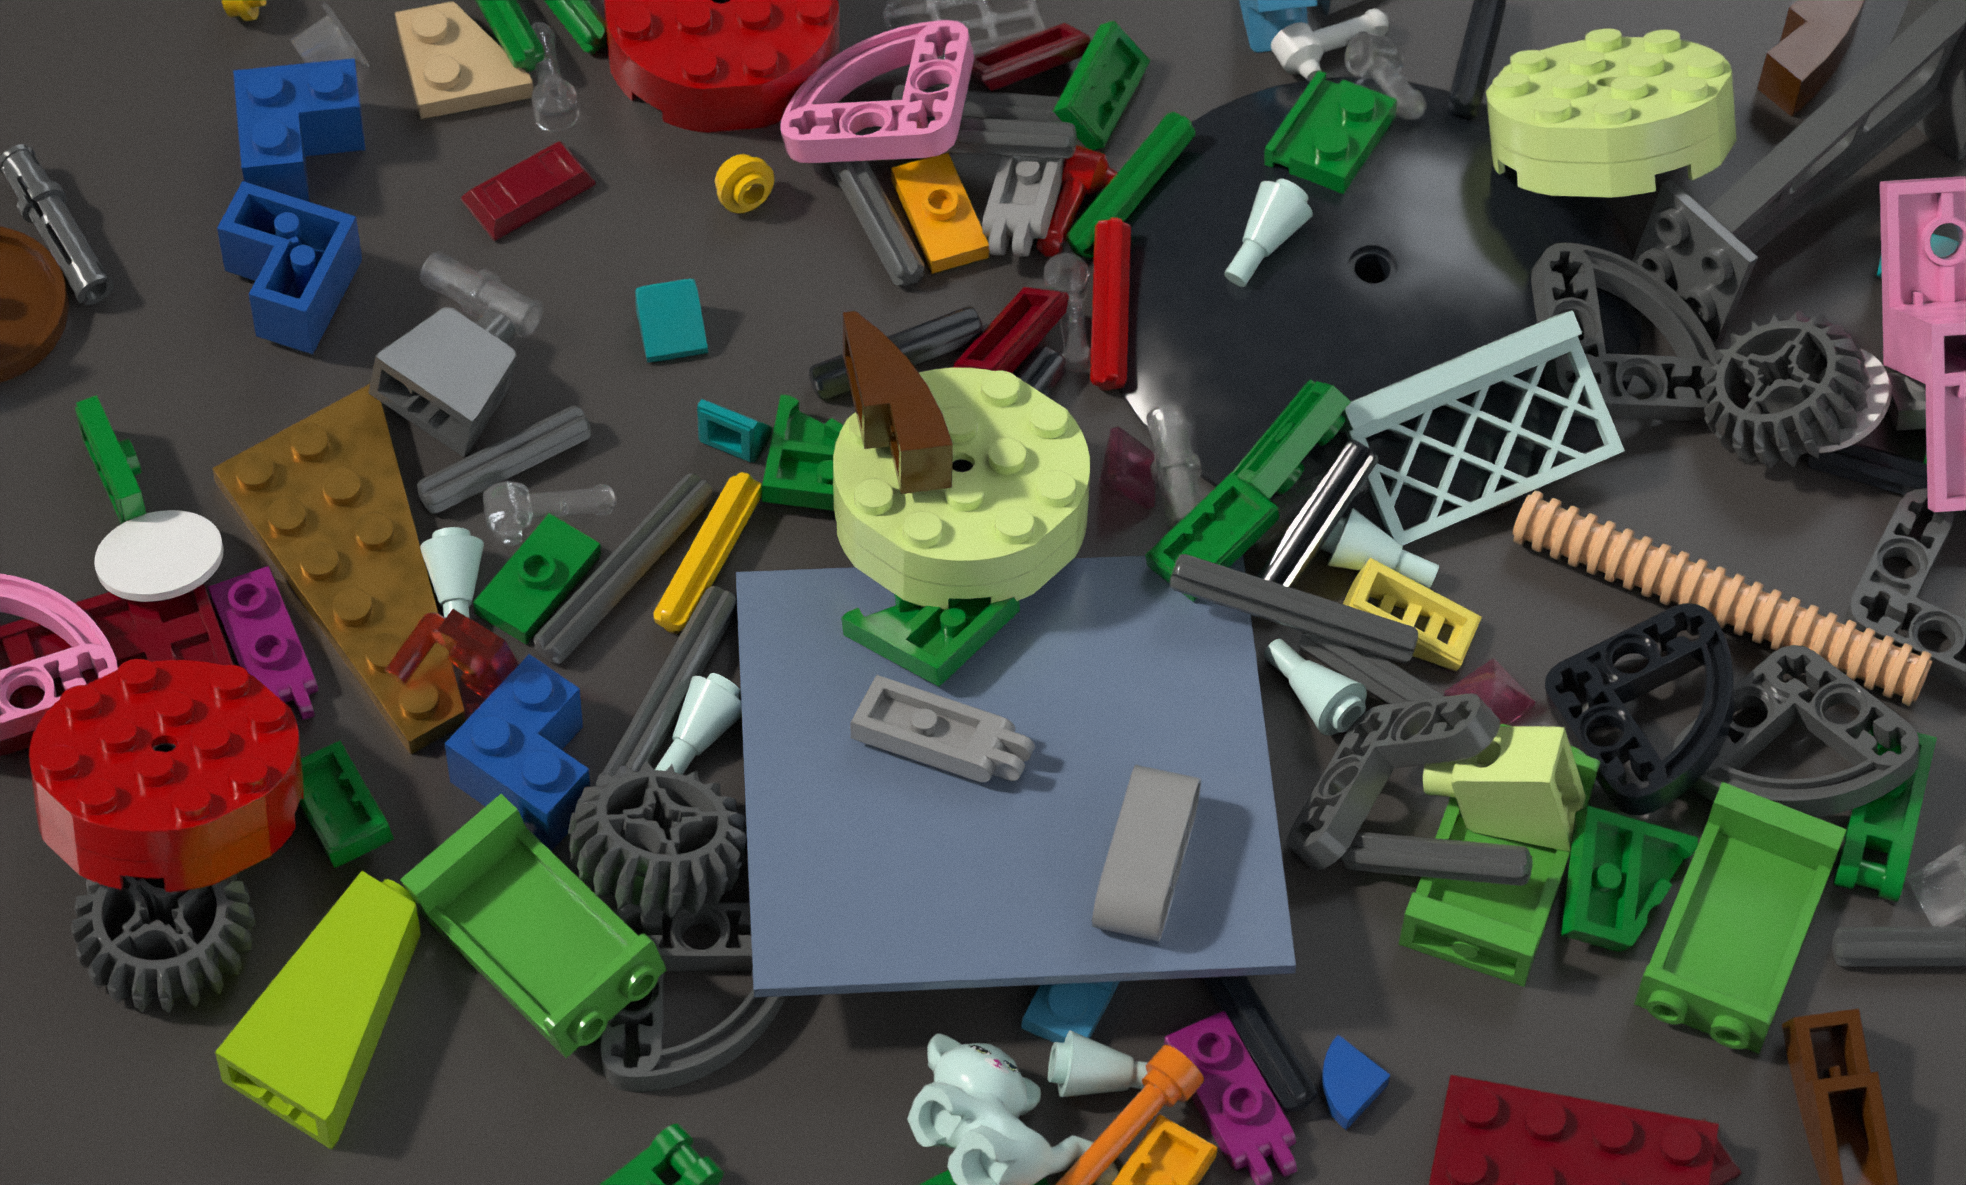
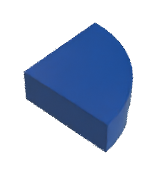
(1350, 1081)

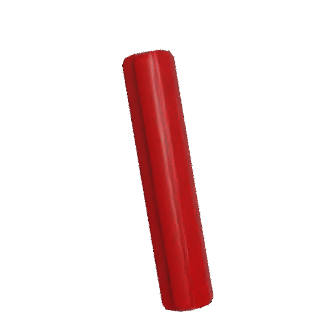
(1110, 304)

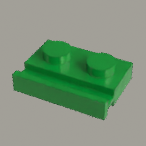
(1331, 132)
(1307, 420)

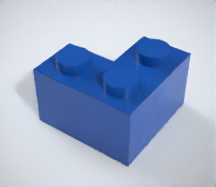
(295, 115)
(297, 257)
(517, 750)

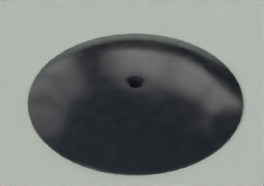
(1419, 221)

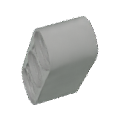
(1146, 853)

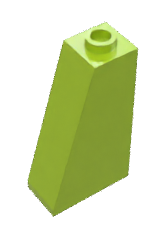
(324, 1012)

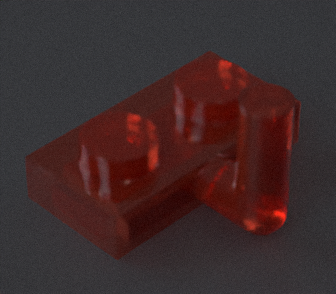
(472, 648)

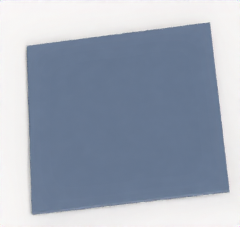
(937, 881)

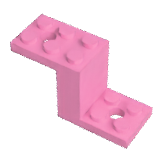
(1928, 319)

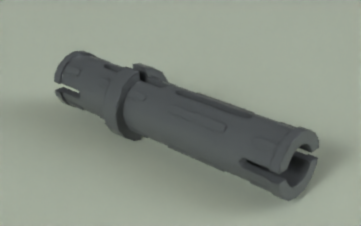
(44, 206)

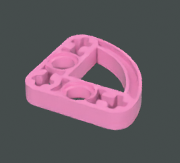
(816, 117)
(71, 623)

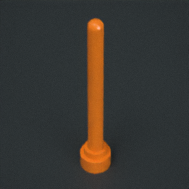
(1168, 1080)

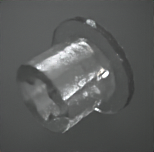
(327, 41)

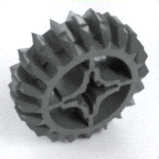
(1788, 404)
(657, 839)
(152, 957)

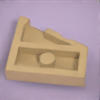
(456, 62)

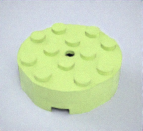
(1611, 113)
(1011, 505)

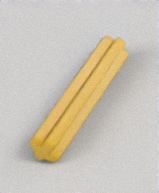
(708, 552)

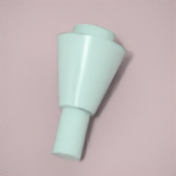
(1275, 216)
(1358, 539)
(453, 567)
(1327, 696)
(706, 714)
(1092, 1068)

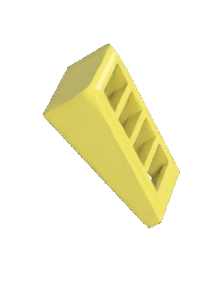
(1398, 590)

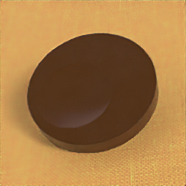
(31, 303)

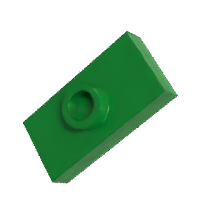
(1102, 85)
(112, 459)
(1217, 528)
(537, 578)
(341, 806)

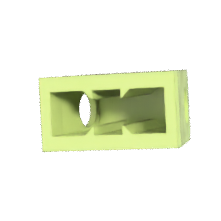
(1516, 787)

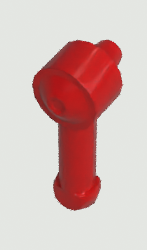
(1082, 175)

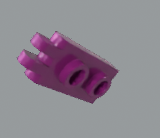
(264, 636)
(1236, 1099)

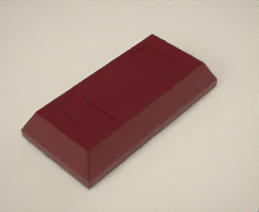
(1029, 56)
(527, 190)
(1016, 330)

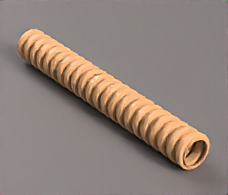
(1727, 598)

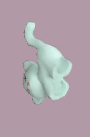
(977, 1113)

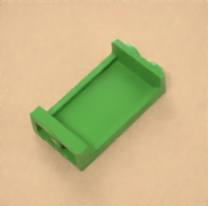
(1740, 918)
(1485, 923)
(533, 927)

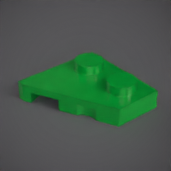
(800, 459)
(928, 638)
(1618, 875)

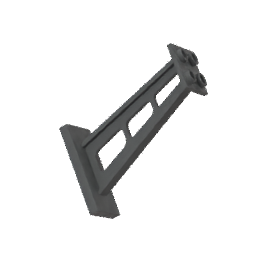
(1713, 250)

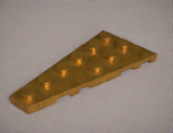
(344, 539)

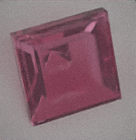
(1128, 468)
(1496, 690)

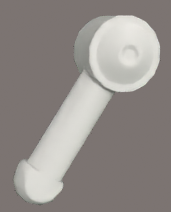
(1302, 49)

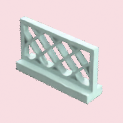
(1471, 374)

